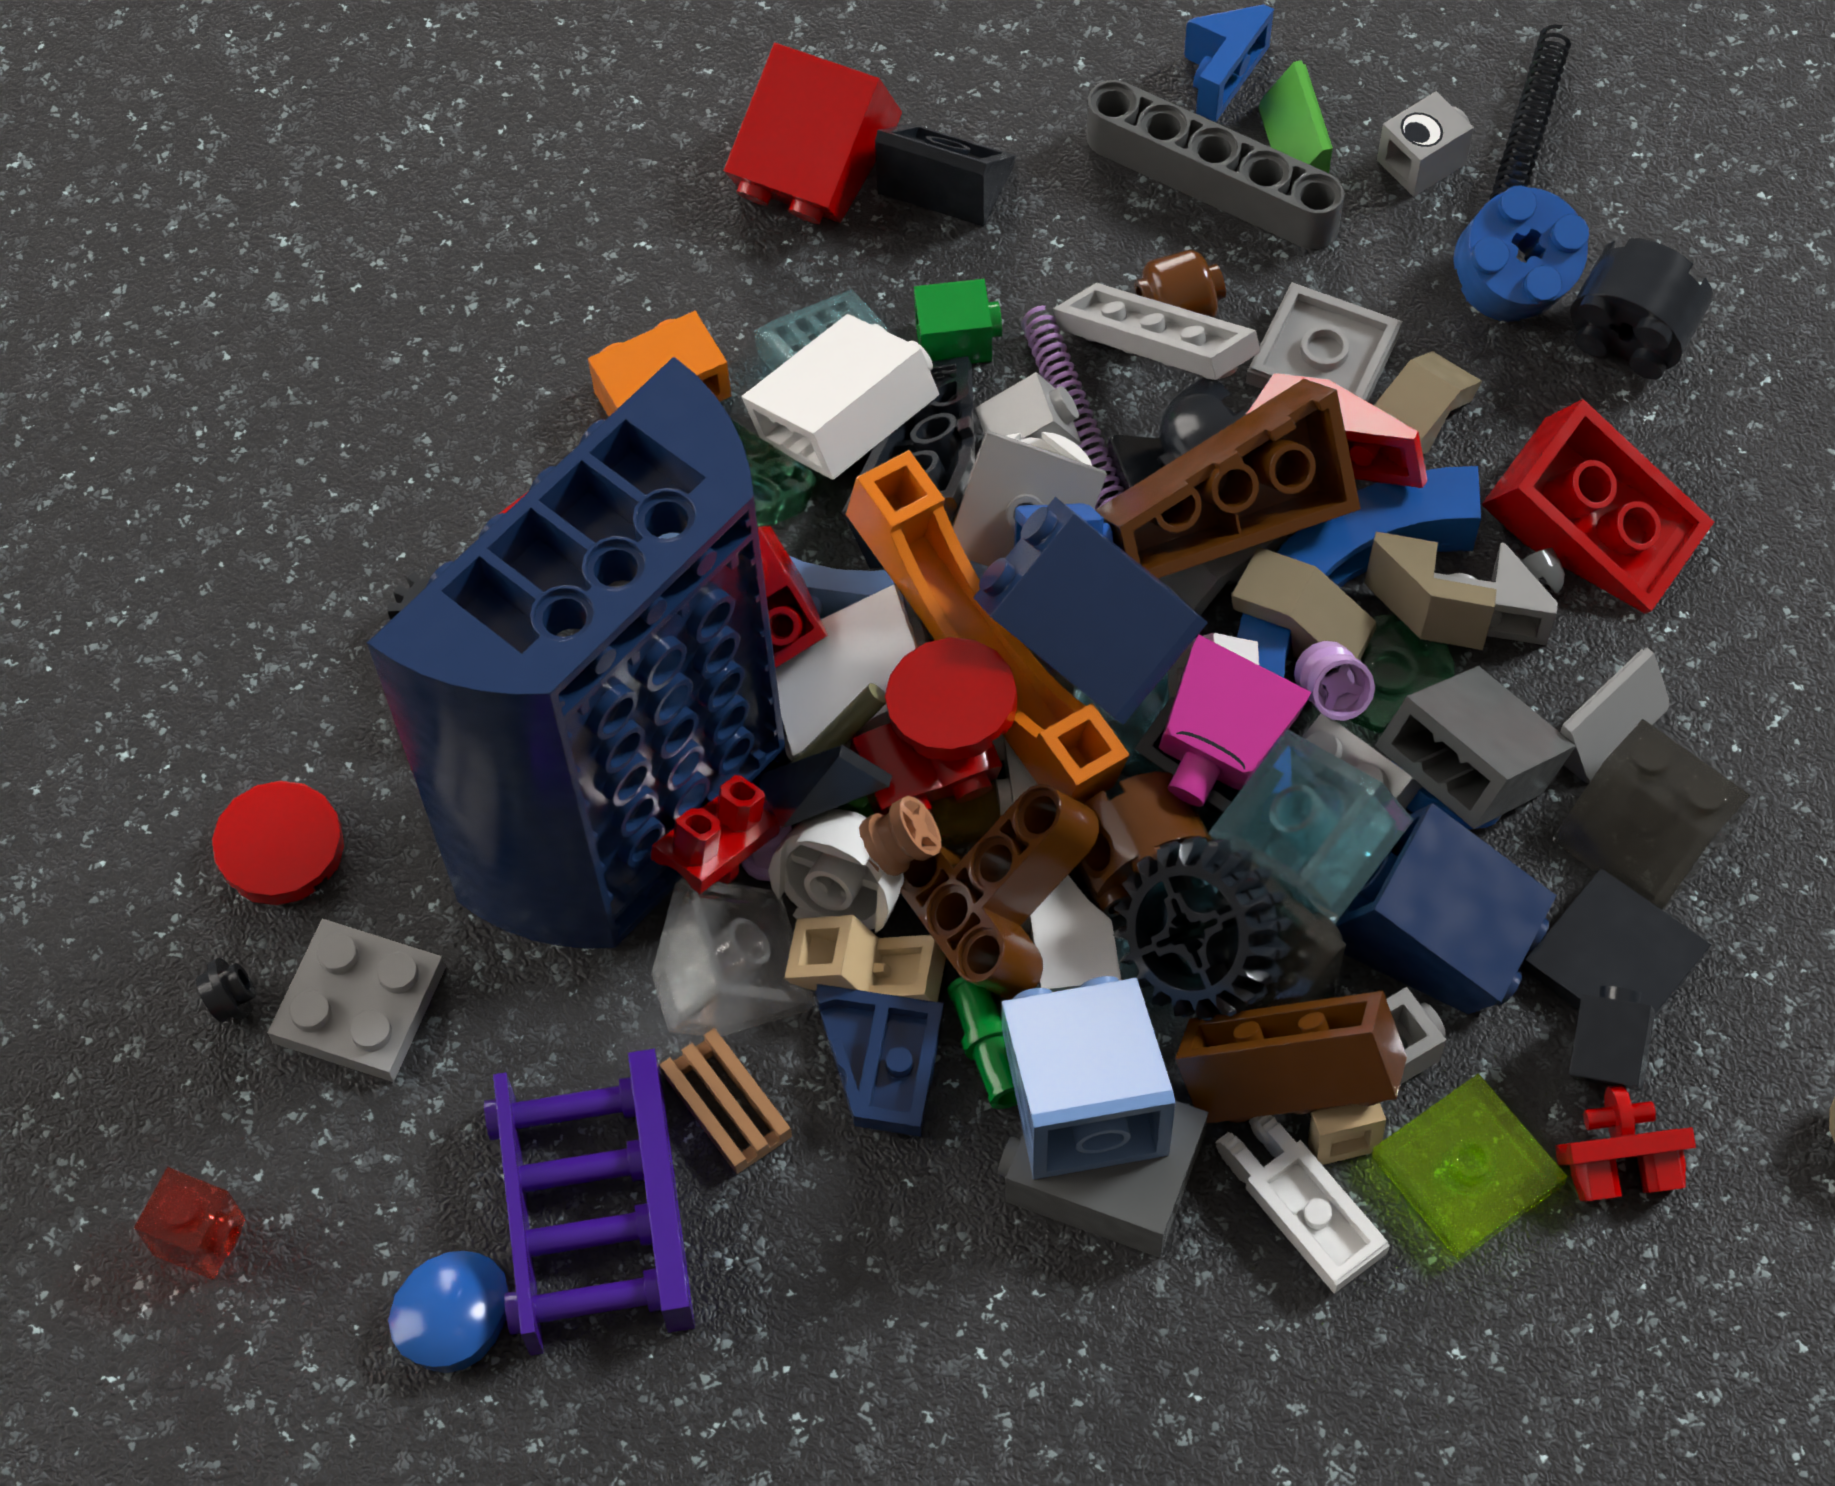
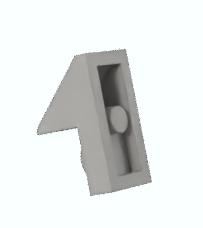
(1522, 605)

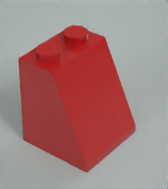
(809, 135)

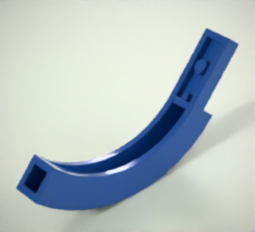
(1440, 512)

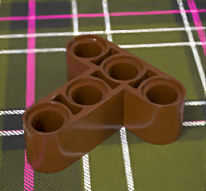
(983, 898)

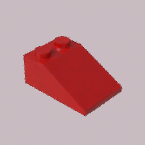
(1599, 507)

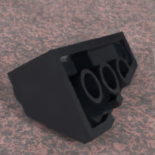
(937, 437)

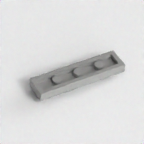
(1157, 331)

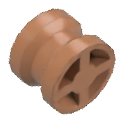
(900, 836)

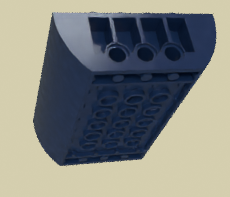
(579, 751)

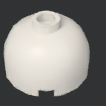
(829, 872)

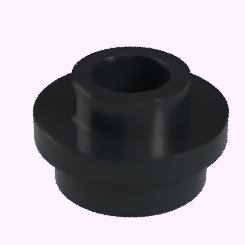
(226, 990)

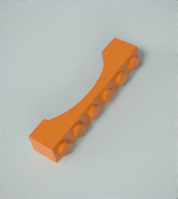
(912, 538)

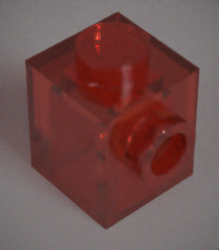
(190, 1223)

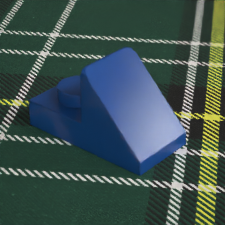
(1227, 52)

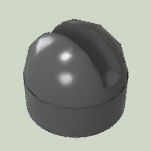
(1546, 568)

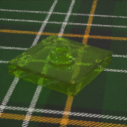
(1468, 1167)

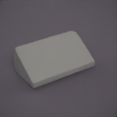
(1614, 712)

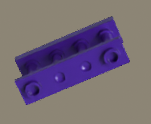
(652, 1223)

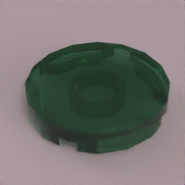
(1399, 667)

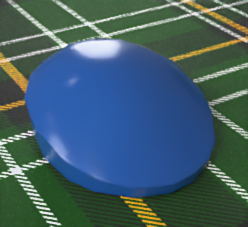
(449, 1311)

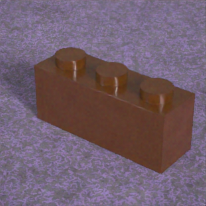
(1293, 1058)

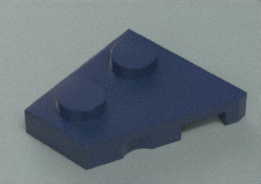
(882, 1054)

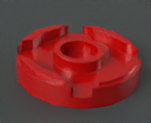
(951, 698)
(278, 842)

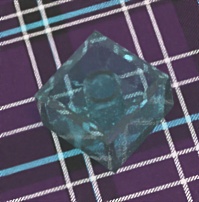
(1314, 824)

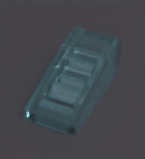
(777, 336)

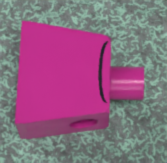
(1225, 720)

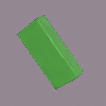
(1295, 119)

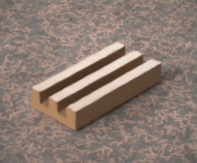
(695, 1058)

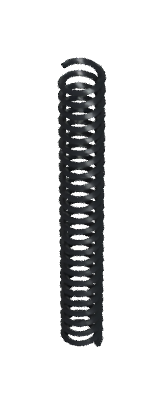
(1521, 110)

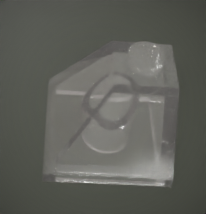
(725, 960)

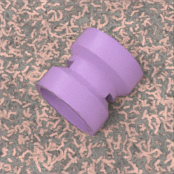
(1345, 690)

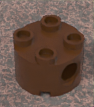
(1134, 828)

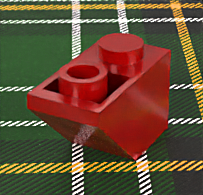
(791, 611)

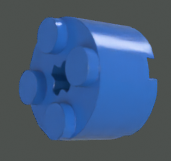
(1552, 246)

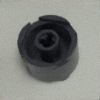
(1640, 306)

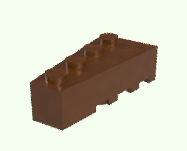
(1242, 486)

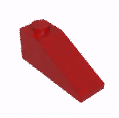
(1378, 443)

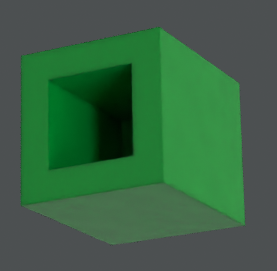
(956, 320)

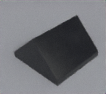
(940, 171)

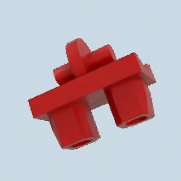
(719, 836)
(1658, 1152)

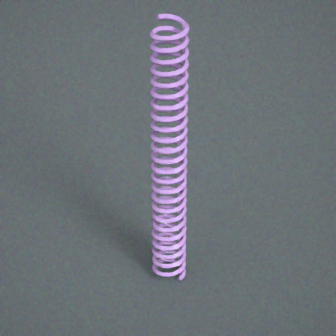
(1046, 375)

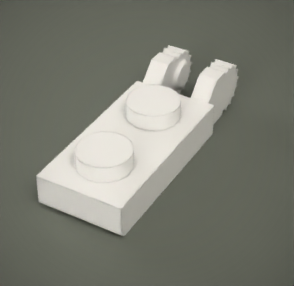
(1306, 1203)

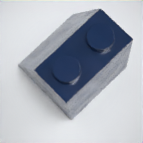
(1088, 609)
(1447, 915)

